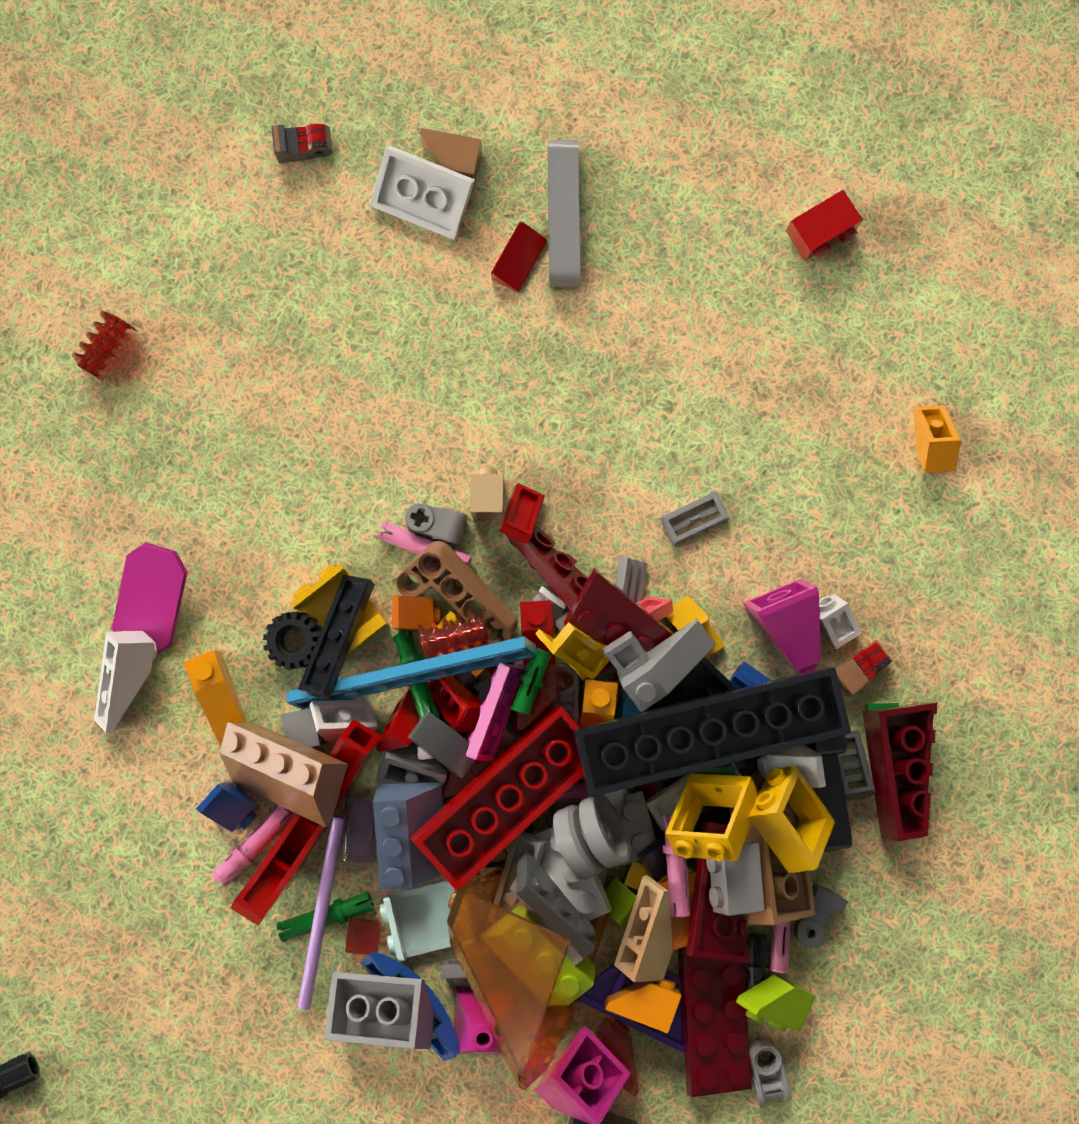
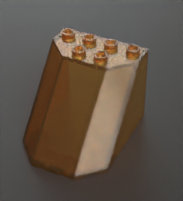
(513, 974)

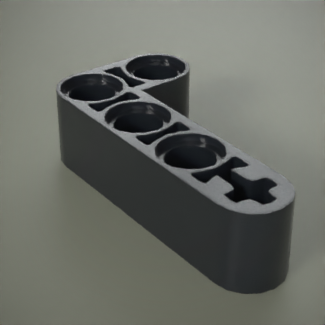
(833, 793)

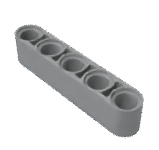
(563, 213)

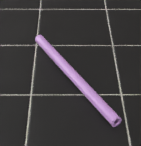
(321, 912)

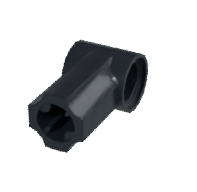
(18, 1073)

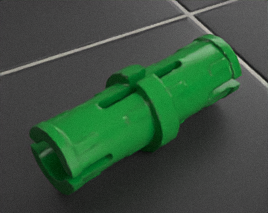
(525, 703)

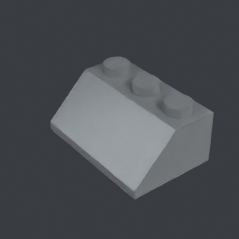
(379, 1011)

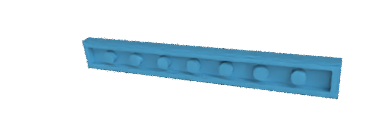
(422, 671)

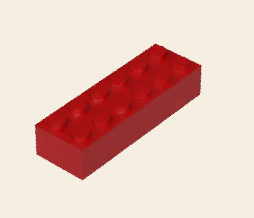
(502, 799)

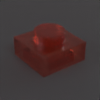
(363, 936)

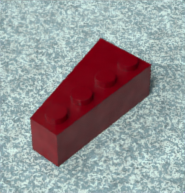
(900, 767)

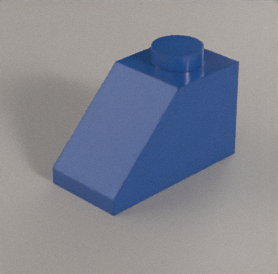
(229, 807)

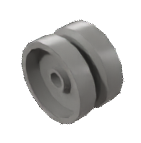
(591, 836)

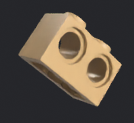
(487, 495)

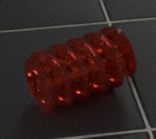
(102, 344)
(454, 636)

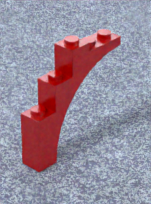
(301, 834)

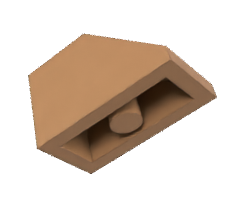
(453, 151)

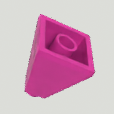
(791, 622)
(471, 1026)
(583, 1079)

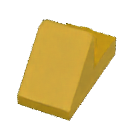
(687, 611)

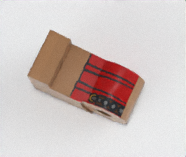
(862, 667)

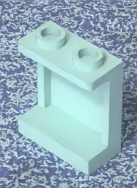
(417, 919)

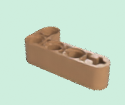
(460, 598)

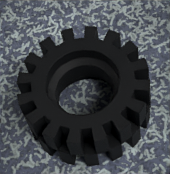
(276, 633)

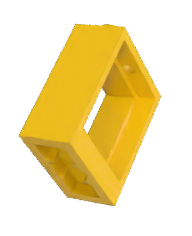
(702, 791)
(799, 848)

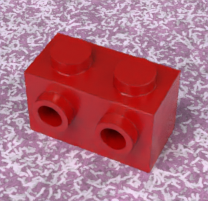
(824, 225)

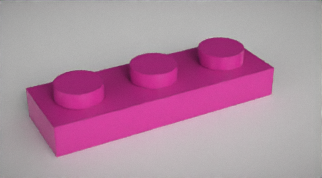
(494, 713)

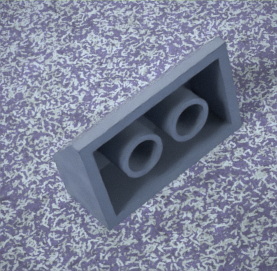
(397, 815)

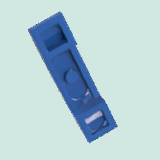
(443, 1034)

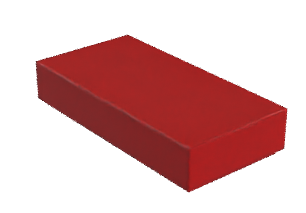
(522, 513)

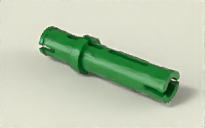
(420, 692)
(339, 912)

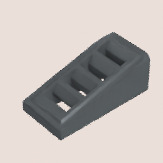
(861, 763)

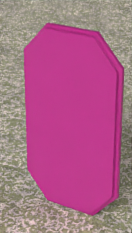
(151, 594)

